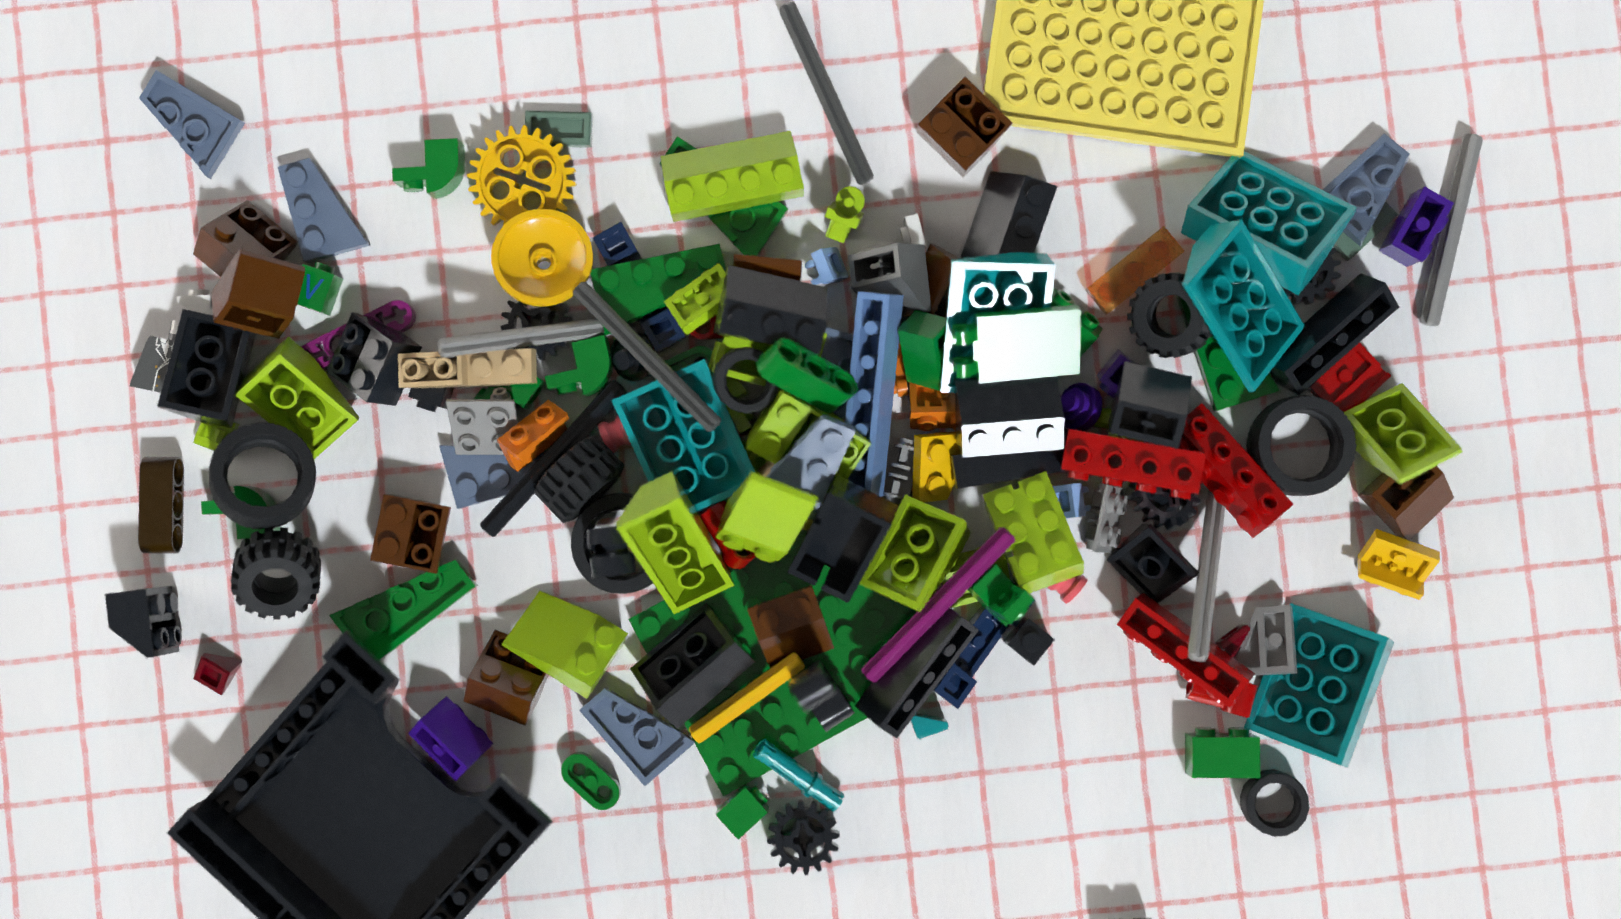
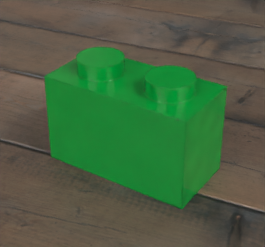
(922, 348)
(1222, 754)

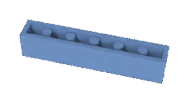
(874, 371)

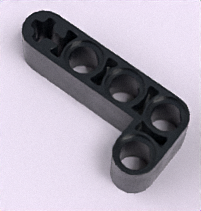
(819, 692)

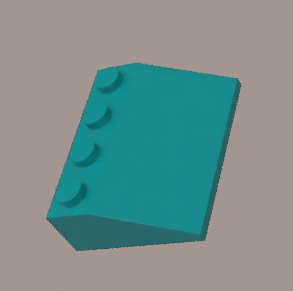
(1284, 215)
(992, 285)
(1241, 300)
(671, 439)
(1329, 695)

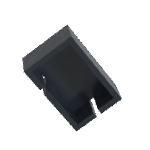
(843, 538)

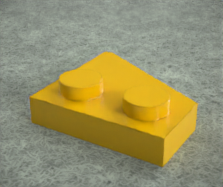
(933, 466)

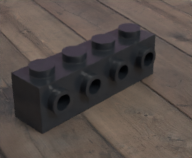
(1334, 332)
(912, 679)

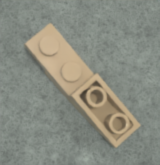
(469, 370)

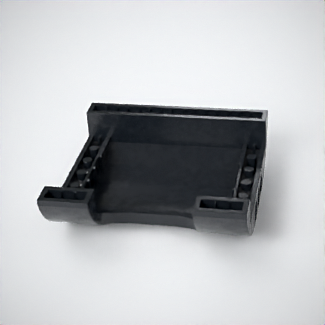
(349, 816)

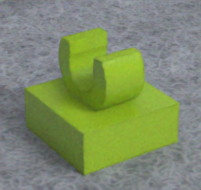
(211, 435)

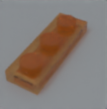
(1134, 270)

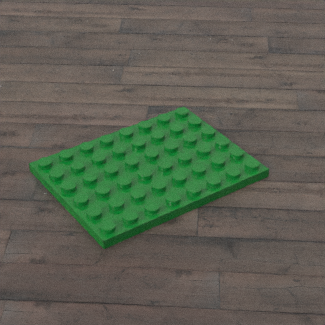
(856, 632)

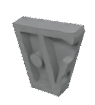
(1270, 642)

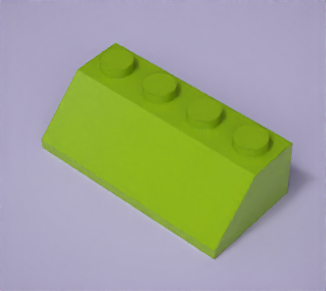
(732, 176)
(673, 544)

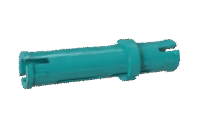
(809, 782)

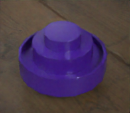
(1081, 406)

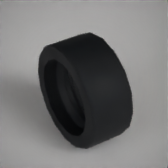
(720, 384)
(1294, 819)

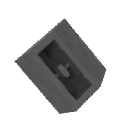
(893, 270)

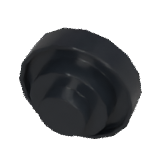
(626, 364)

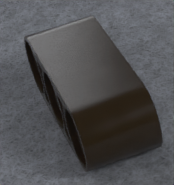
(161, 505)

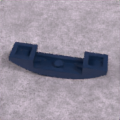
(659, 324)
(958, 680)

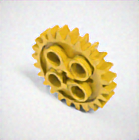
(531, 151)

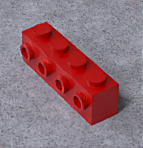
(1133, 462)
(1233, 474)
(1169, 642)

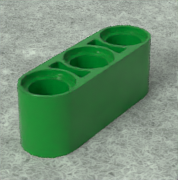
(806, 375)

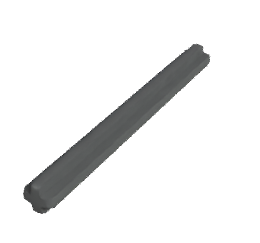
(826, 93)
(647, 356)

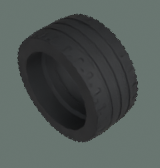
(1339, 433)
(262, 436)
(581, 553)

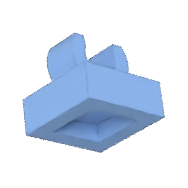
(829, 266)
(1071, 499)

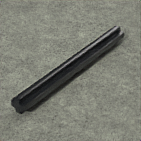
(576, 432)

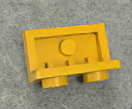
(1396, 563)

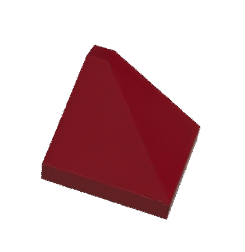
(1233, 639)
(216, 671)

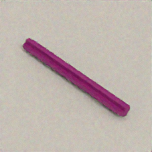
(938, 604)

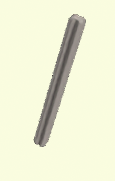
(1450, 235)
(521, 337)
(1206, 580)

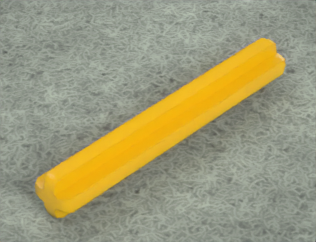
(746, 697)

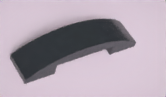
(1004, 467)

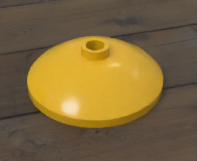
(536, 238)

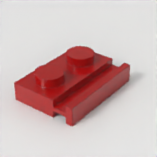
(1351, 379)

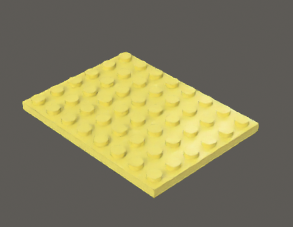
(1128, 69)

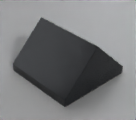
(1152, 563)

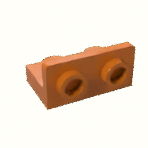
(931, 408)
(533, 435)

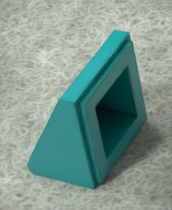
(927, 725)

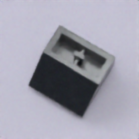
(369, 359)
(1150, 404)
(145, 619)

